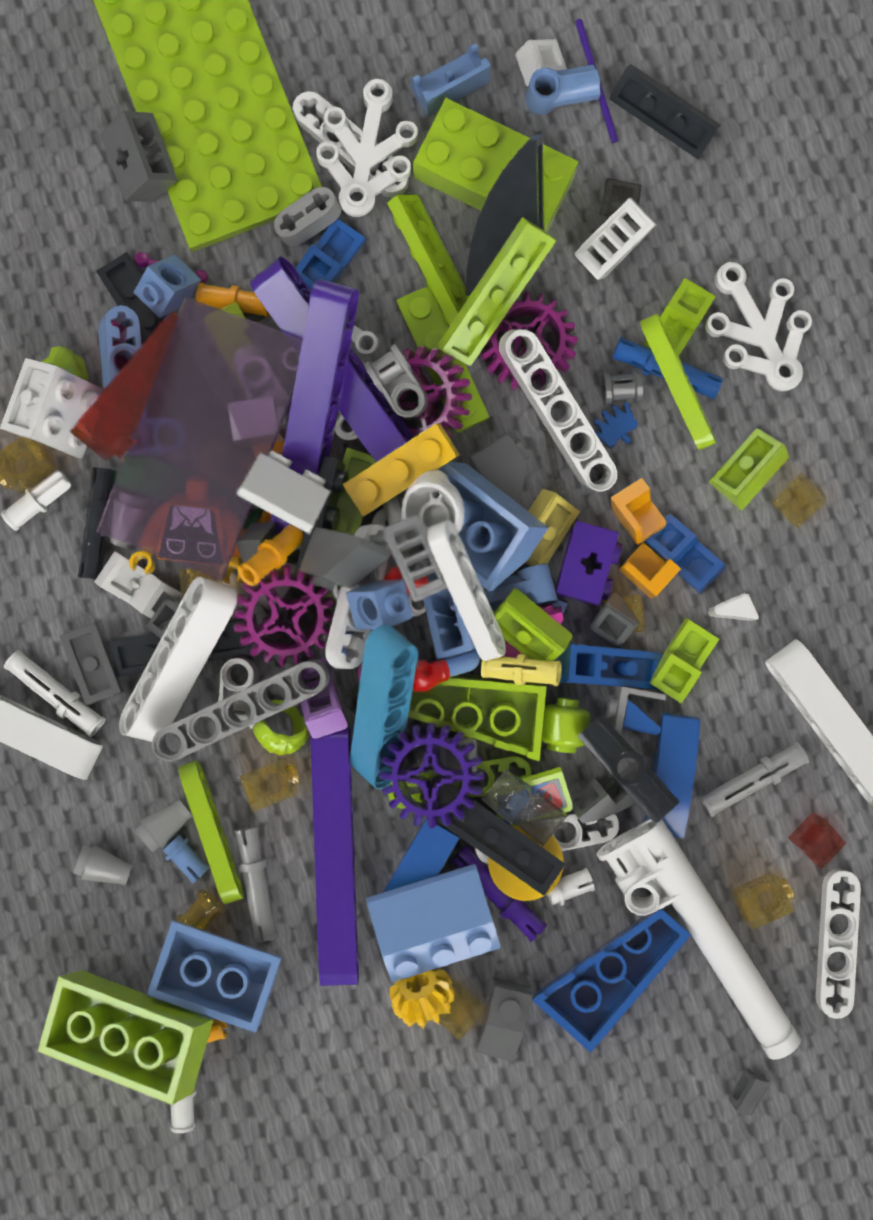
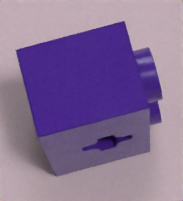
(583, 542)

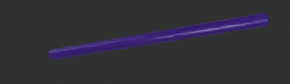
(602, 100)

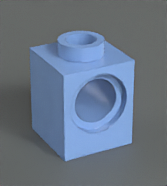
(166, 285)
(379, 604)

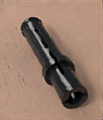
(93, 542)

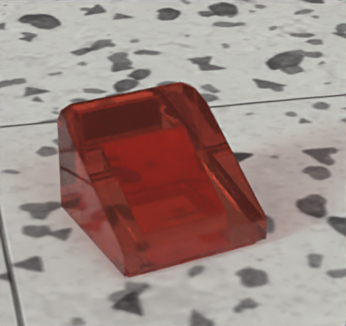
(817, 840)

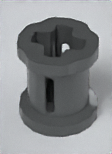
(622, 386)

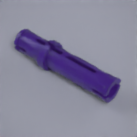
(510, 908)

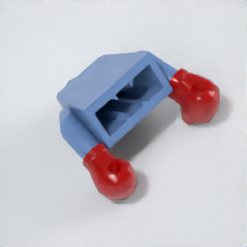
(449, 635)

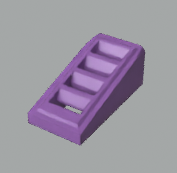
(327, 717)

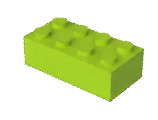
(469, 153)
(125, 1036)

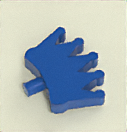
(617, 426)

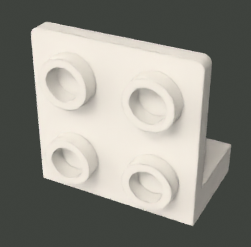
(48, 405)

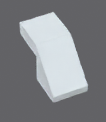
(135, 587)

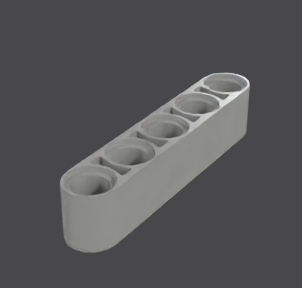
(223, 714)

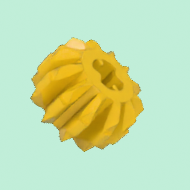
(422, 997)

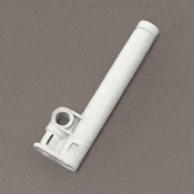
(653, 860)

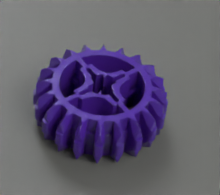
(413, 775)

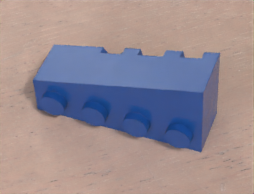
(609, 980)

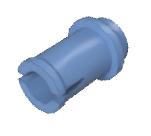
(185, 858)

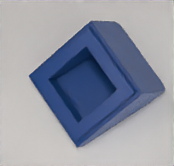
(638, 720)

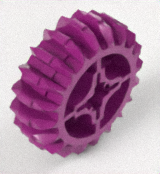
(544, 315)
(450, 390)
(270, 624)

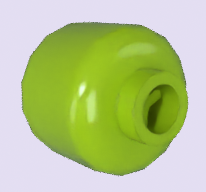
(563, 724)

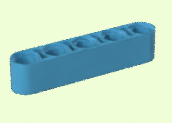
(382, 701)

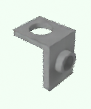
(616, 707)

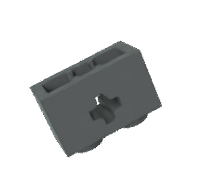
(138, 156)

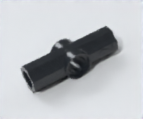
(647, 787)

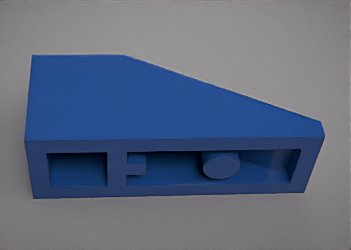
(608, 666)

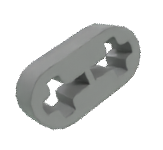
(307, 216)

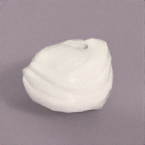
(421, 499)

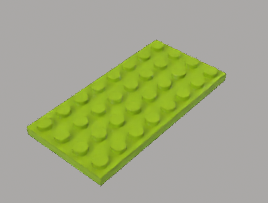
(216, 109)

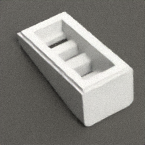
(591, 262)

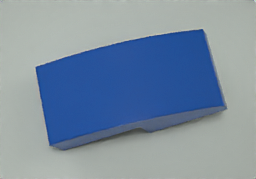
(331, 254)
(681, 545)

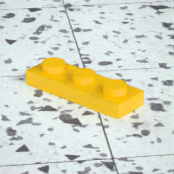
(400, 469)

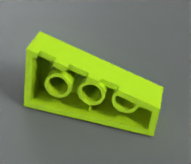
(486, 711)

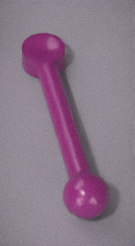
(143, 260)

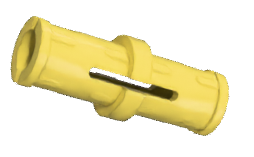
(522, 670)

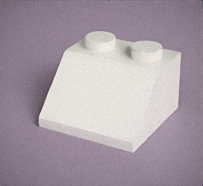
(284, 492)

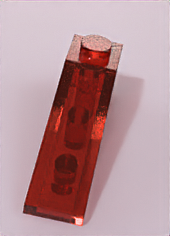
(119, 407)

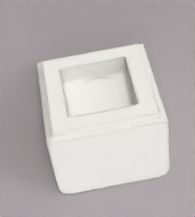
(537, 55)
(738, 608)

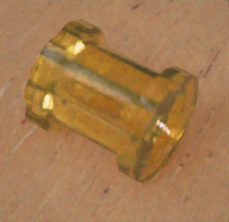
(202, 911)

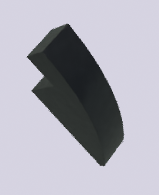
(513, 196)

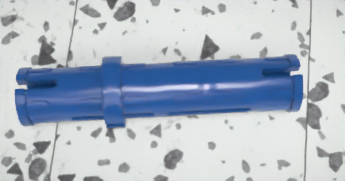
(643, 358)

